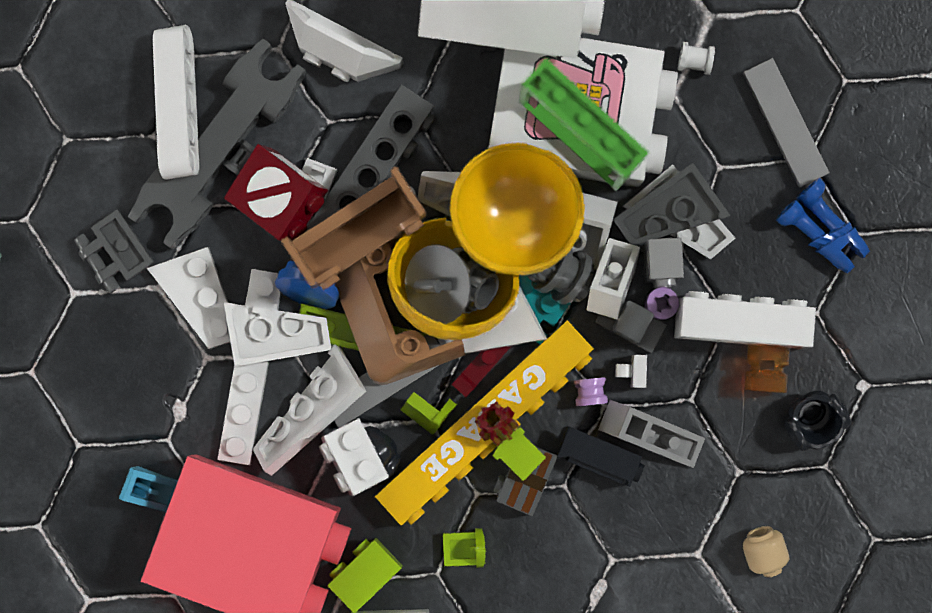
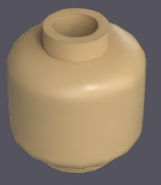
(765, 551)

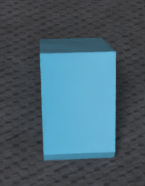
(148, 489)

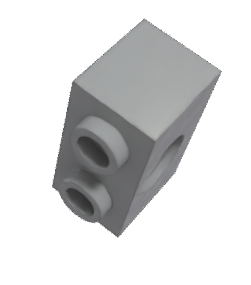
(663, 261)

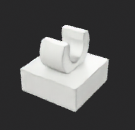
(321, 173)
(636, 371)

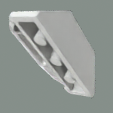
(338, 47)

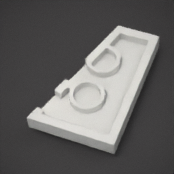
(197, 293)
(272, 334)

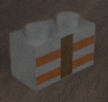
(525, 494)

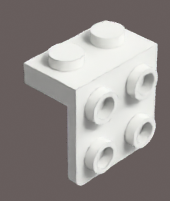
(353, 457)

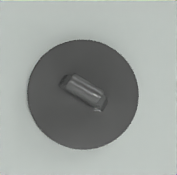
(438, 283)

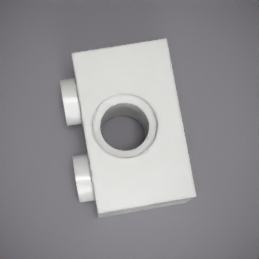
(613, 278)

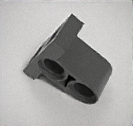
(635, 326)

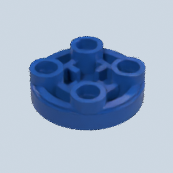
(295, 286)

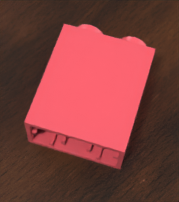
(244, 542)

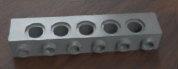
(402, 105)

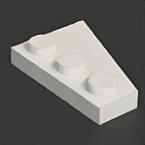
(705, 238)
(517, 328)

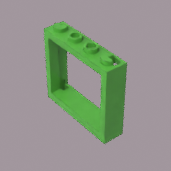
(581, 124)

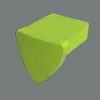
(425, 413)
(519, 454)
(464, 548)

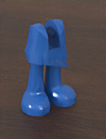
(839, 233)

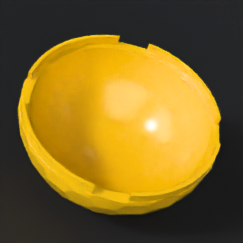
(517, 209)
(468, 324)

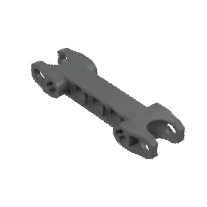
(251, 99)

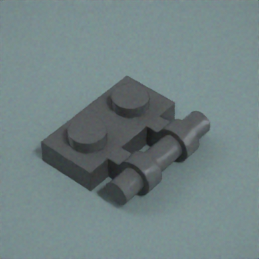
(122, 246)

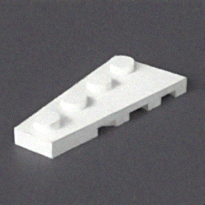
(323, 400)

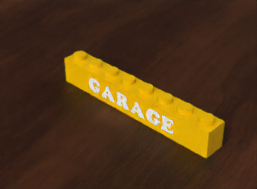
(462, 443)

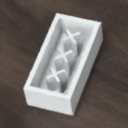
(745, 322)

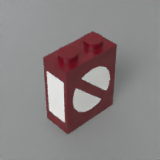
(276, 193)

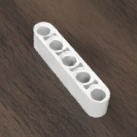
(175, 102)

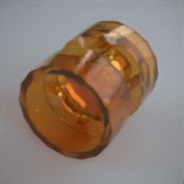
(767, 380)

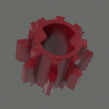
(490, 417)

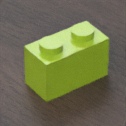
(364, 574)

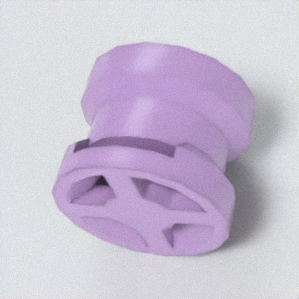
(656, 303)
(590, 391)

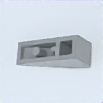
(651, 433)

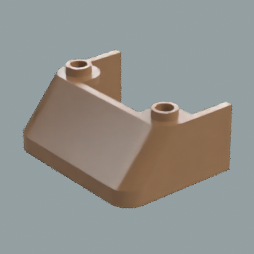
(356, 231)
(384, 353)

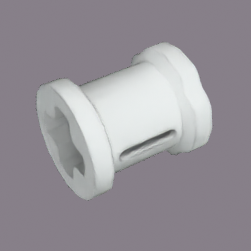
(696, 58)

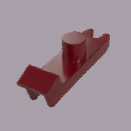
(478, 369)

